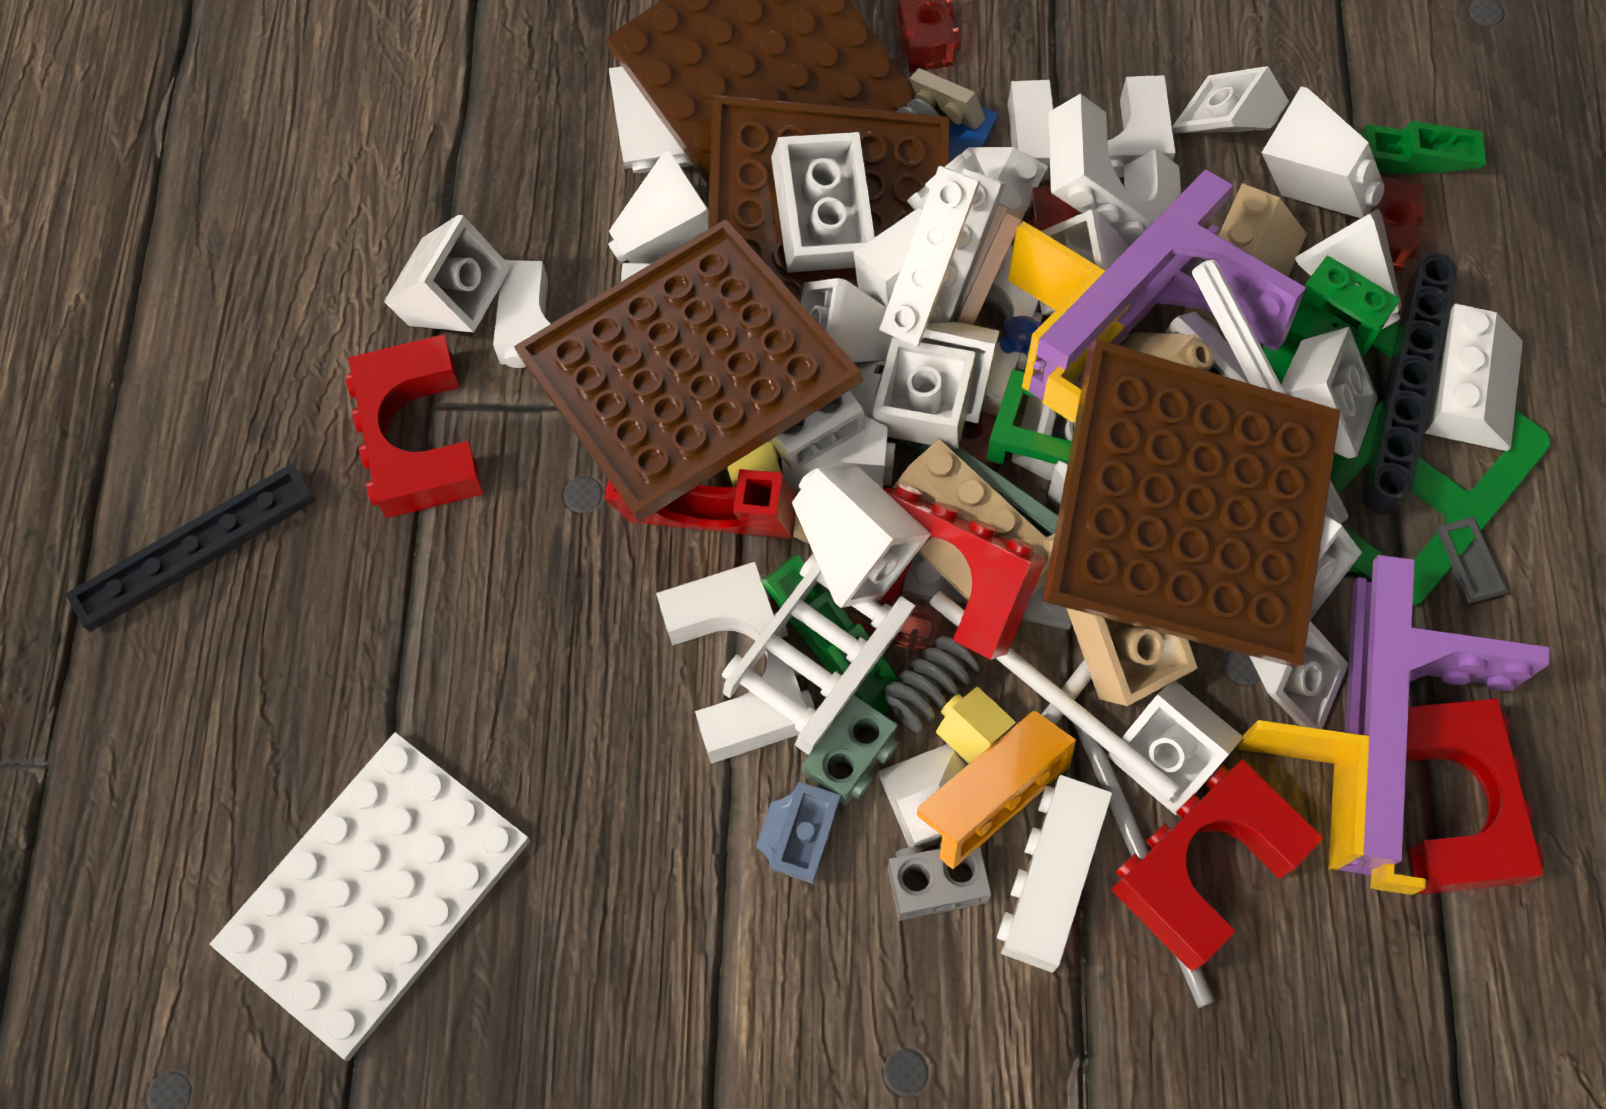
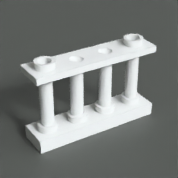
(942, 252)
(836, 687)

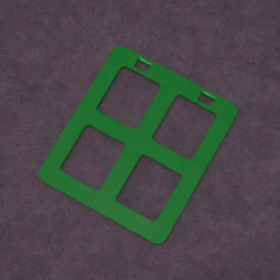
(1429, 484)

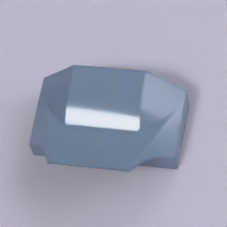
(799, 831)

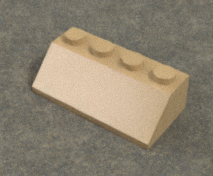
(1263, 229)
(950, 480)
(1126, 658)

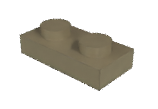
(948, 98)

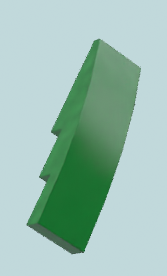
(1425, 148)
(781, 584)

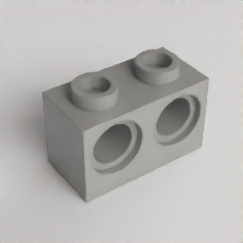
(821, 432)
(942, 891)

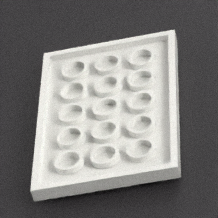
(370, 895)

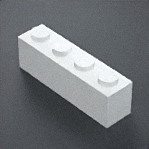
(1055, 874)

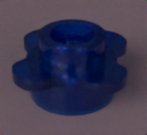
(1018, 326)

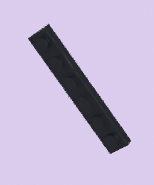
(189, 548)

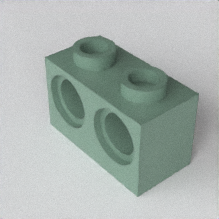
(841, 746)

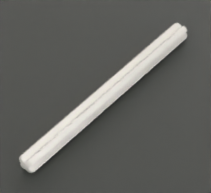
(1247, 348)

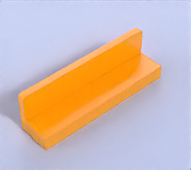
(996, 786)

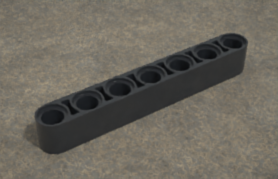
(1407, 398)

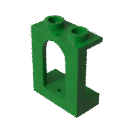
(1338, 286)
(1018, 440)

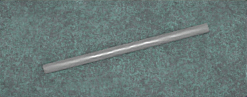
(1134, 842)

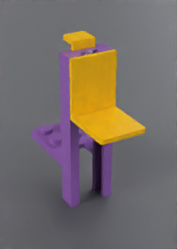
(1151, 271)
(1372, 751)

